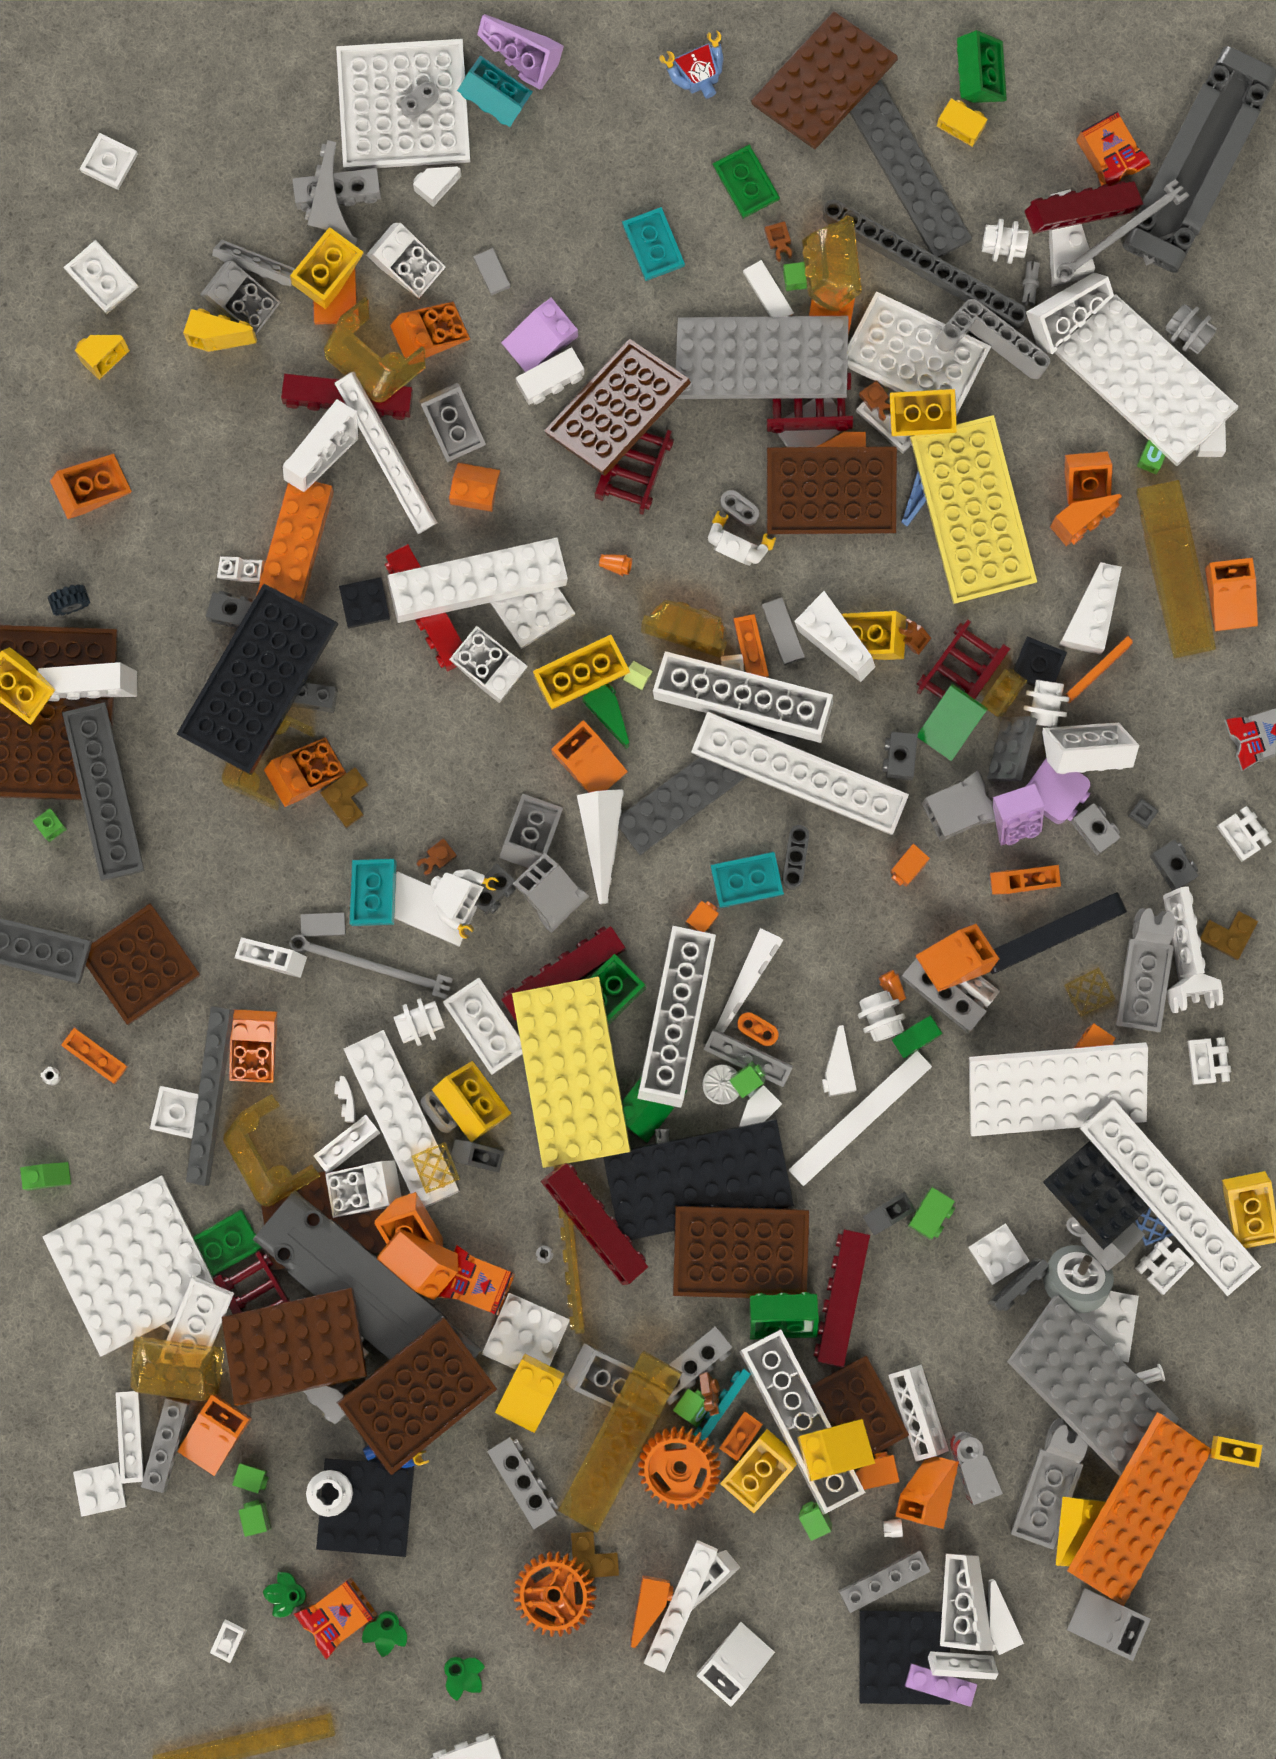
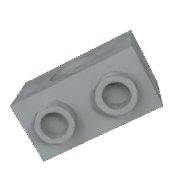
(1097, 841)

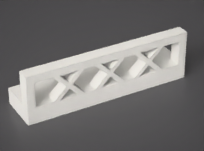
(922, 1411)

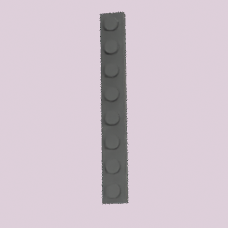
(210, 1096)

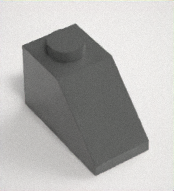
(477, 1155)
(889, 1213)

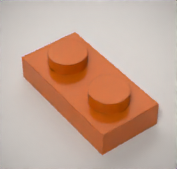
(740, 1436)

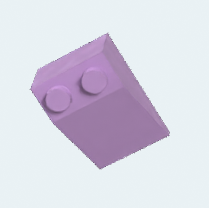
(540, 336)

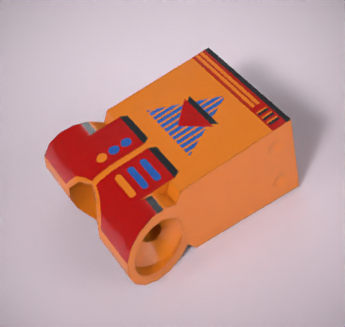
(1112, 150)
(478, 1283)
(336, 1616)

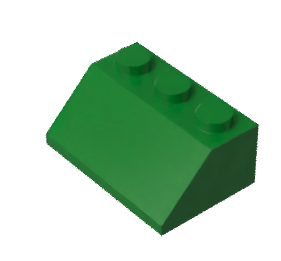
(981, 68)
(618, 987)
(642, 1115)
(792, 1314)

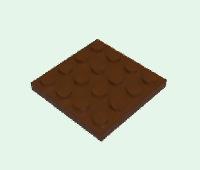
(140, 964)
(857, 1395)

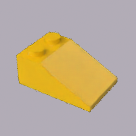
(326, 268)
(879, 633)
(22, 686)
(1251, 1208)
(529, 1393)
(835, 1450)
(760, 1471)
(1075, 1523)

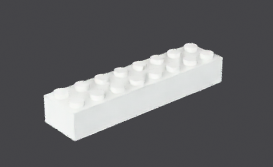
(477, 580)
(743, 697)
(676, 1016)
(398, 1114)
(796, 1413)

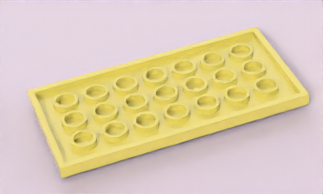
(973, 510)
(571, 1072)

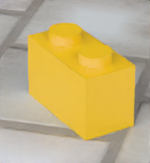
(962, 122)
(1236, 1451)

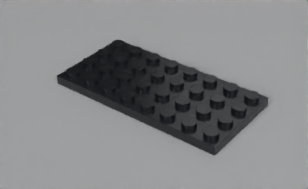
(257, 679)
(704, 1170)

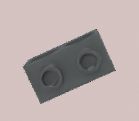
(497, 895)

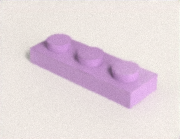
(941, 1686)

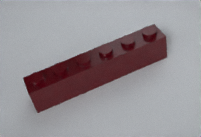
(1083, 206)
(322, 393)
(571, 966)
(594, 1223)
(843, 1298)

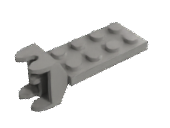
(1146, 971)
(1051, 1478)

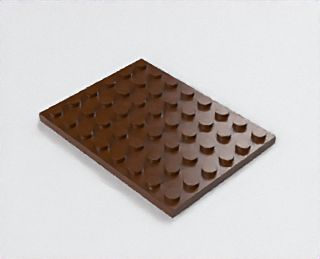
(38, 756)

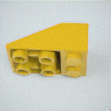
(216, 333)

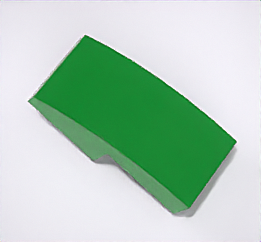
(917, 1036)

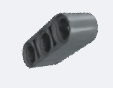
(799, 847)

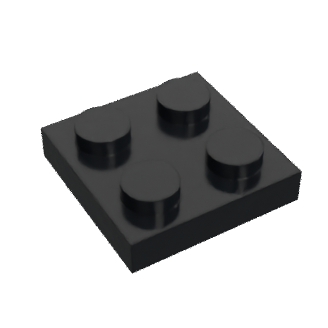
(364, 602)
(1039, 661)

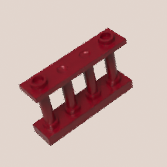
(820, 422)
(604, 487)
(984, 672)
(238, 1303)

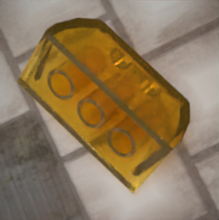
(832, 264)
(687, 627)
(176, 1369)

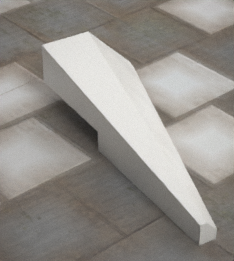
(600, 821)
(760, 955)

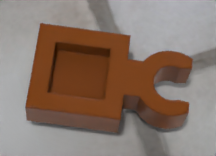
(778, 238)
(876, 398)
(916, 636)
(439, 855)
(710, 1389)

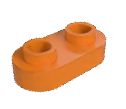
(758, 1027)

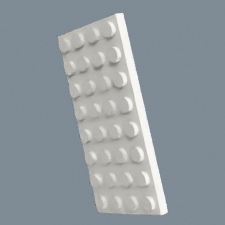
(1146, 380)
(1055, 1087)

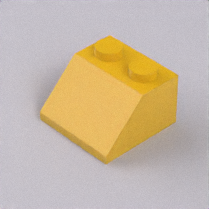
(101, 352)

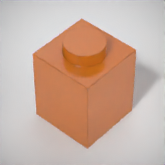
(702, 917)

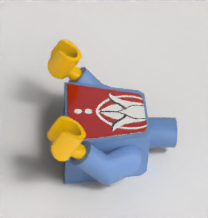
(697, 68)

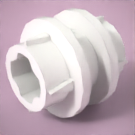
(1005, 241)
(1046, 703)
(881, 1016)
(419, 1022)
(319, 1503)

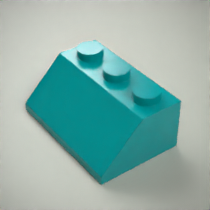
(494, 91)

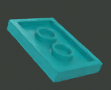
(653, 244)
(747, 880)
(373, 892)

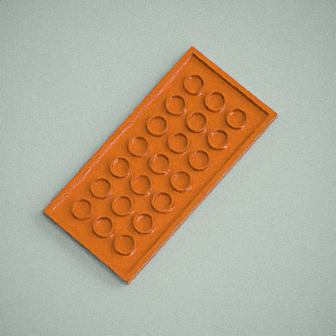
(1139, 1509)

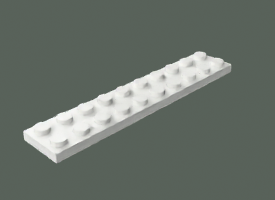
(799, 773)
(1170, 1197)

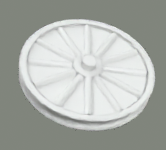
(717, 1085)

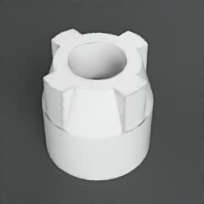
(55, 1080)
(893, 1528)

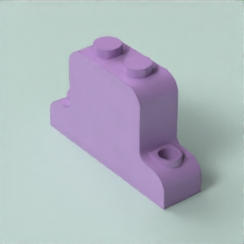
(1060, 792)

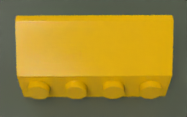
(581, 672)

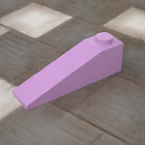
(527, 51)

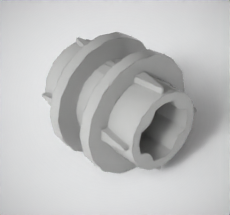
(1191, 328)

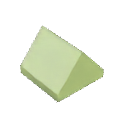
(638, 675)

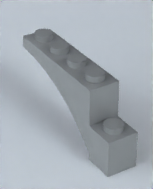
(325, 206)

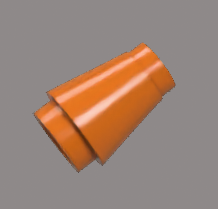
(616, 563)
(891, 983)

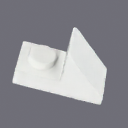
(228, 1641)

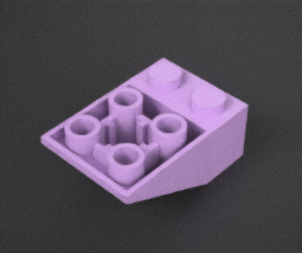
(1018, 814)

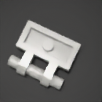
(1239, 837)
(1202, 1061)
(1169, 1270)

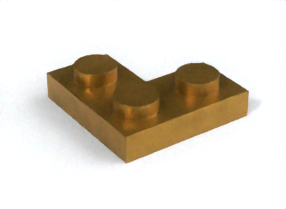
(339, 796)
(1231, 940)
(599, 1564)

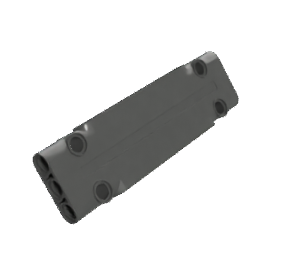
(1202, 156)
(332, 1260)

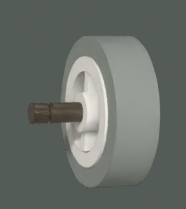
(1078, 1279)

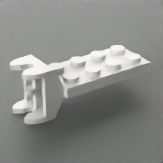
(1188, 956)

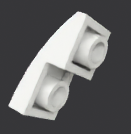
(240, 570)
(344, 1092)

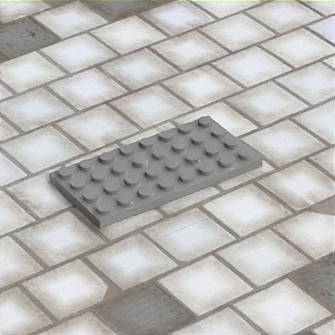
(763, 357)
(1087, 1384)

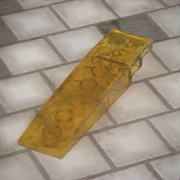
(1175, 568)
(620, 1441)

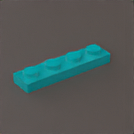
(725, 1399)

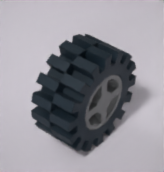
(68, 600)

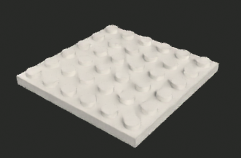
(371, 90)
(128, 1264)

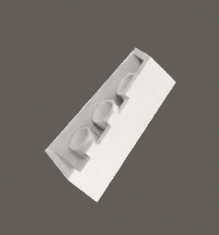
(1065, 247)
(1067, 310)
(322, 446)
(1093, 615)
(832, 634)
(91, 681)
(964, 1605)

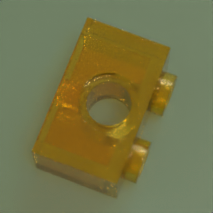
(1004, 692)

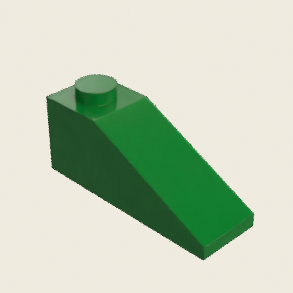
(605, 707)

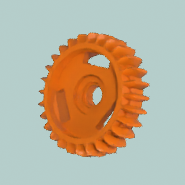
(681, 1484)
(561, 1578)

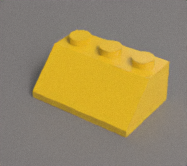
(923, 412)
(471, 1101)

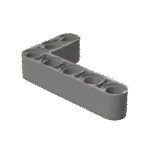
(995, 332)

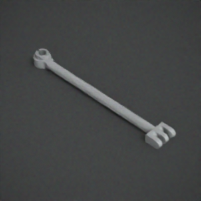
(1171, 195)
(436, 985)

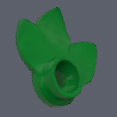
(281, 1595)
(384, 1636)
(465, 1679)

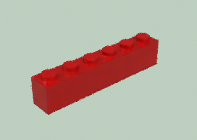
(437, 627)

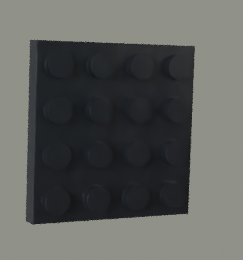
(1096, 1195)
(377, 1513)
(887, 1649)

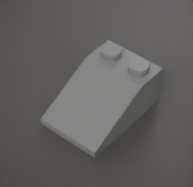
(452, 422)
(530, 831)
(598, 1375)

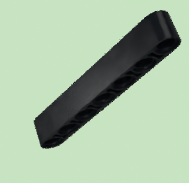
(1058, 931)

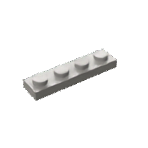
(254, 262)
(743, 1054)

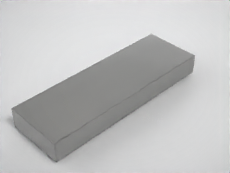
(783, 631)

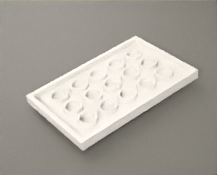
(901, 351)

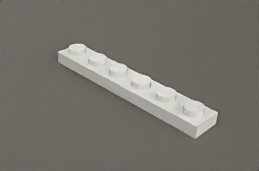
(680, 1606)

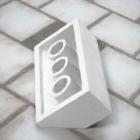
(1089, 747)

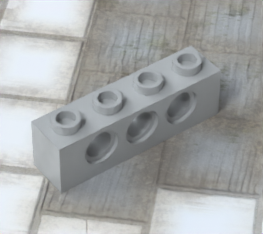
(344, 180)
(965, 1020)
(721, 1351)
(165, 1445)
(535, 1516)
(884, 1581)

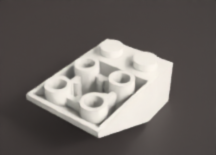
(406, 259)
(488, 664)
(363, 1188)
(735, 1664)

